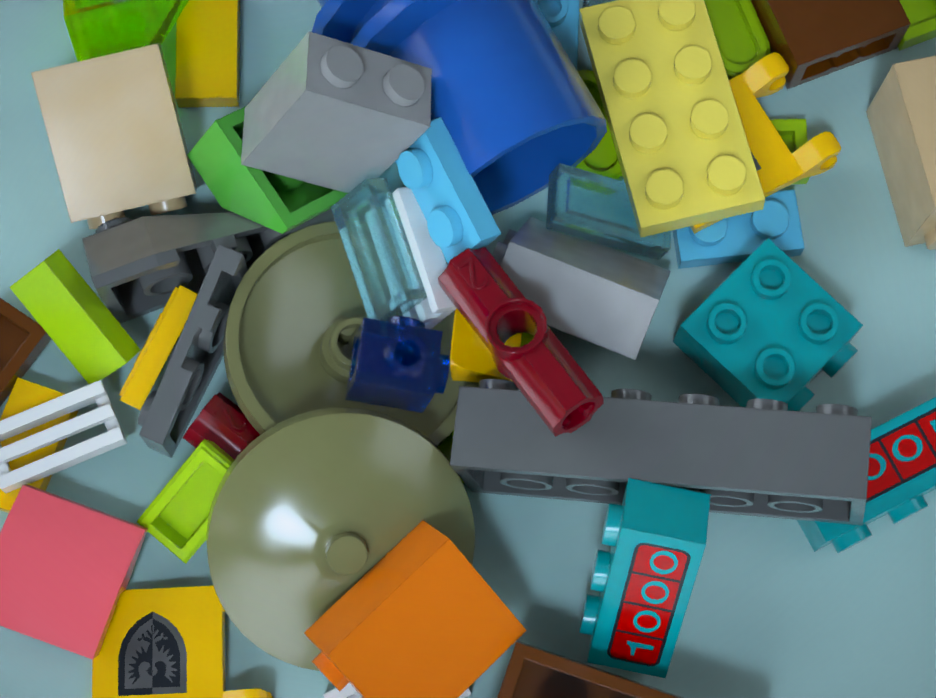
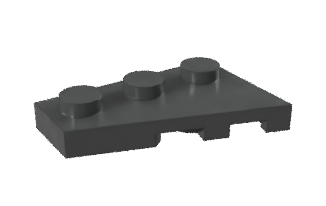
(193, 357)

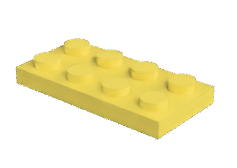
(670, 113)

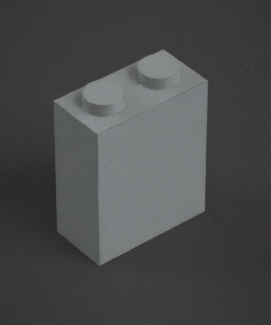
(336, 114)
(584, 285)

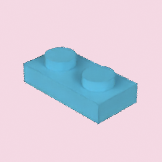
(446, 193)
(739, 236)

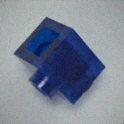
(397, 364)

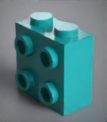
(769, 331)

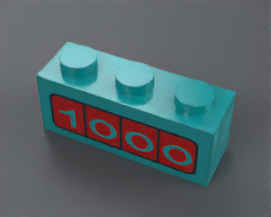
(898, 477)
(645, 576)

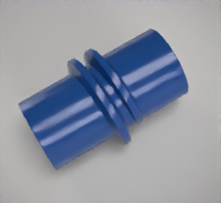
(494, 83)

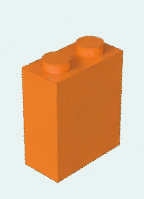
(414, 624)

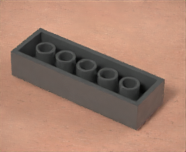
(746, 457)

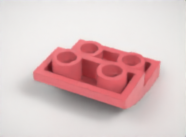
(64, 569)

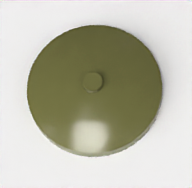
(295, 336)
(319, 510)

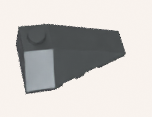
(145, 258)

